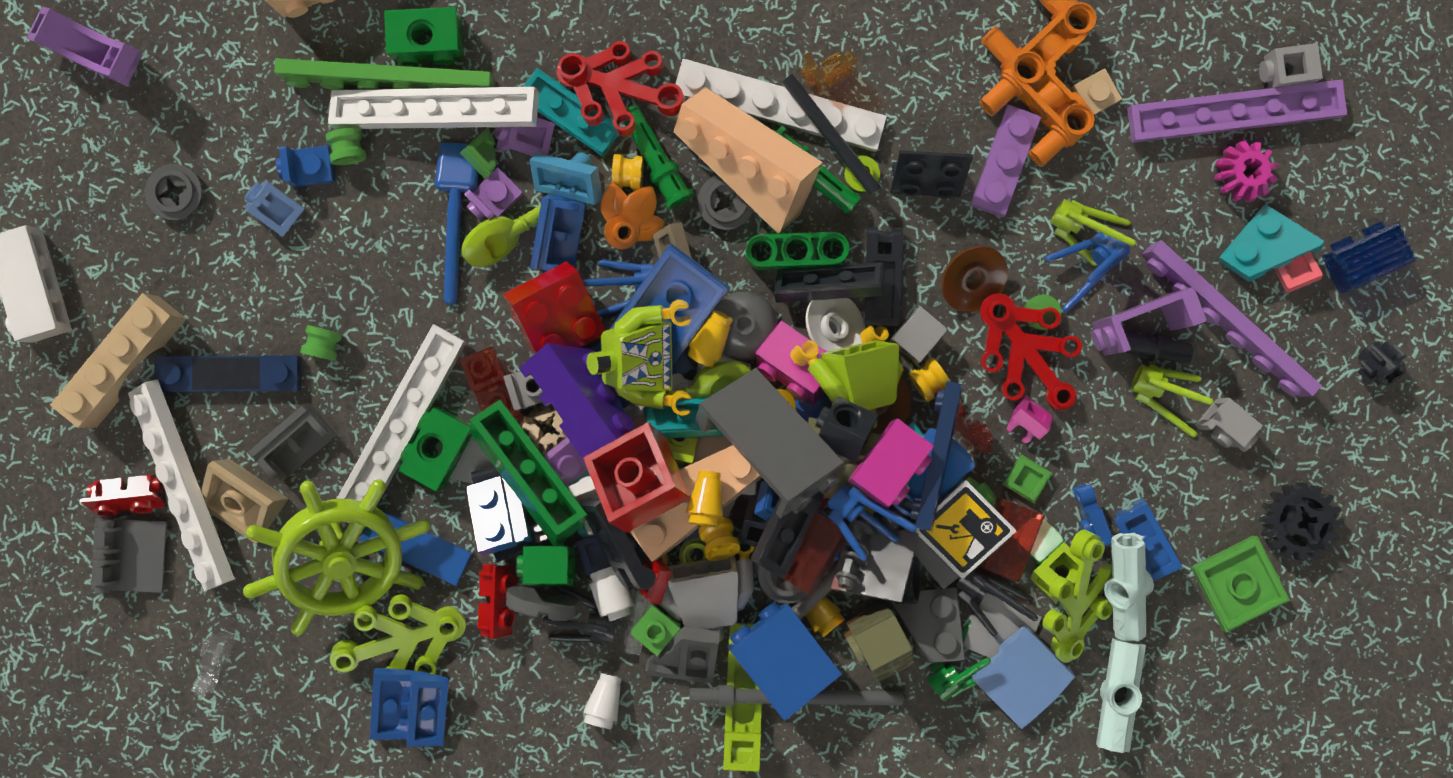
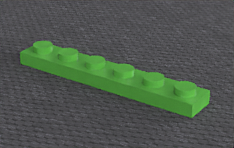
(371, 77)

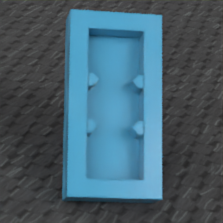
(565, 178)

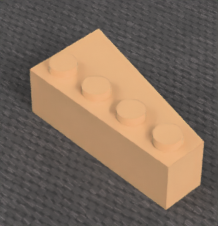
(748, 157)
(672, 527)

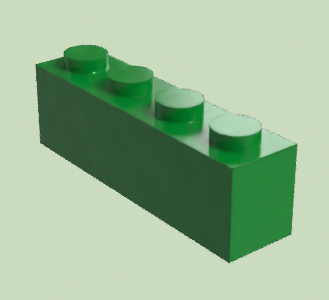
(527, 473)

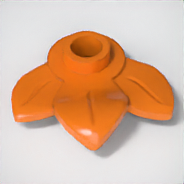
(630, 211)

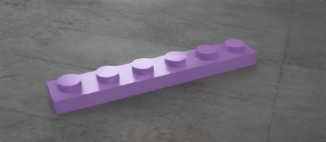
(1237, 111)
(1239, 328)

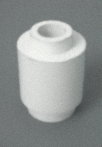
(610, 595)

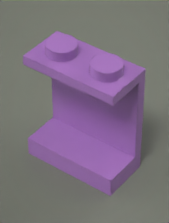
(1179, 308)

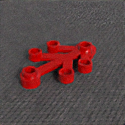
(617, 83)
(1024, 347)

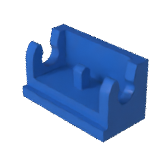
(557, 232)
(1158, 552)

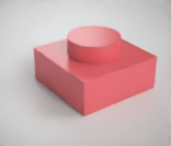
(1299, 273)

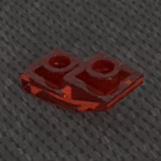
(486, 379)
(973, 433)

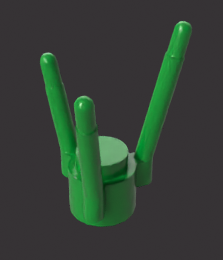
(948, 681)

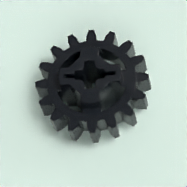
(1288, 511)

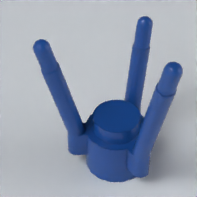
(1106, 255)
(641, 270)
(851, 503)

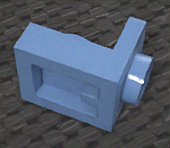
(272, 207)

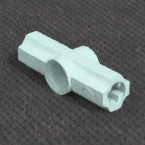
(1129, 587)
(1118, 718)

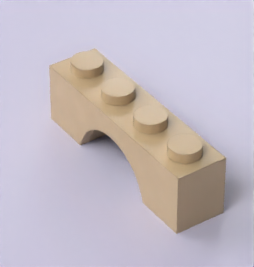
(97, 383)

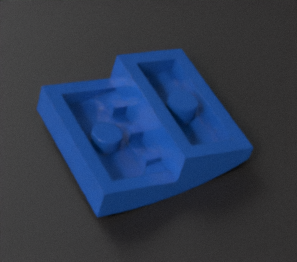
(408, 707)

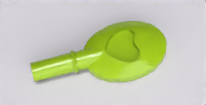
(496, 238)
(713, 379)

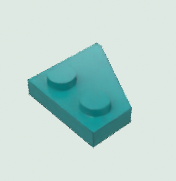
(1268, 244)

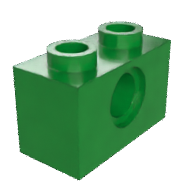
(407, 25)
(417, 460)
(547, 566)

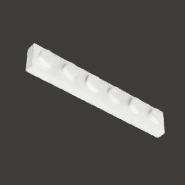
(777, 106)
(434, 108)
(400, 419)
(180, 485)

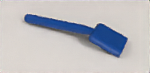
(457, 176)

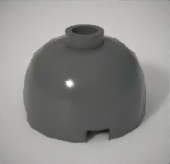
(751, 324)

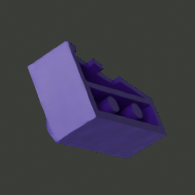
(586, 405)

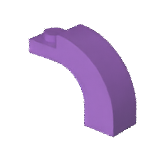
(84, 46)

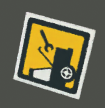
(966, 529)

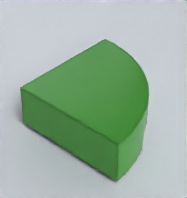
(481, 154)

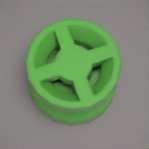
(345, 146)
(321, 343)

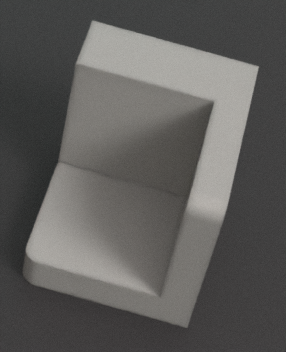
(918, 334)

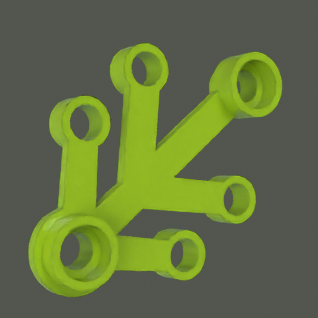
(401, 635)
(1068, 640)

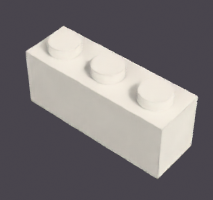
(30, 287)

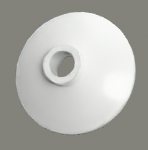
(834, 323)

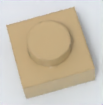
(1098, 91)

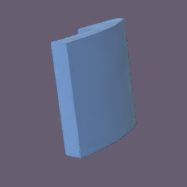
(1024, 676)

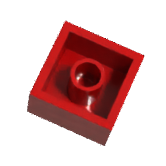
(555, 309)
(636, 478)

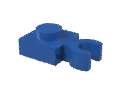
(1092, 516)

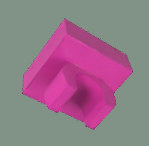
(1031, 417)

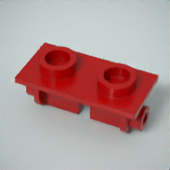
(109, 496)
(495, 617)

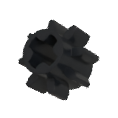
(1382, 363)

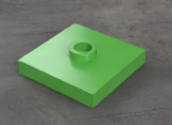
(1240, 583)

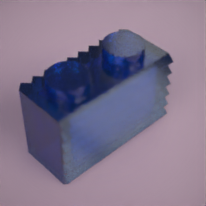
(1369, 257)

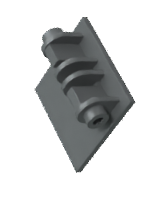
(128, 555)
(886, 567)

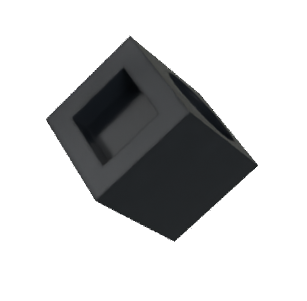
(846, 427)

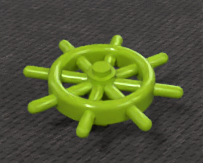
(335, 555)

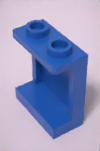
(783, 659)

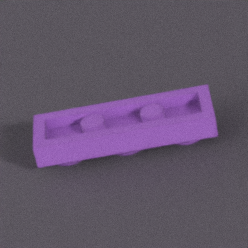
(1005, 161)

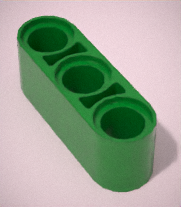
(812, 243)

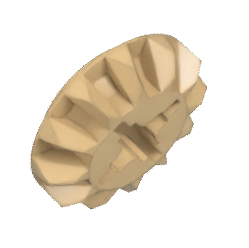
(543, 415)

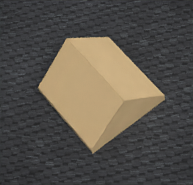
(240, 497)

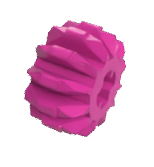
(1257, 178)

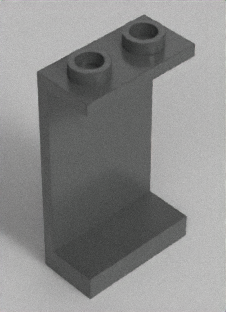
(772, 440)

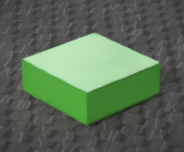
(1027, 478)

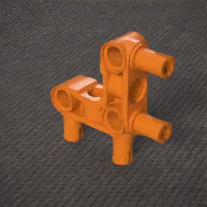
(1044, 91)

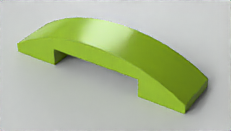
(742, 721)

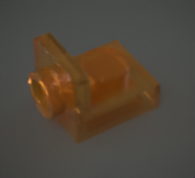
(834, 70)

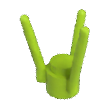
(1072, 216)
(1150, 382)

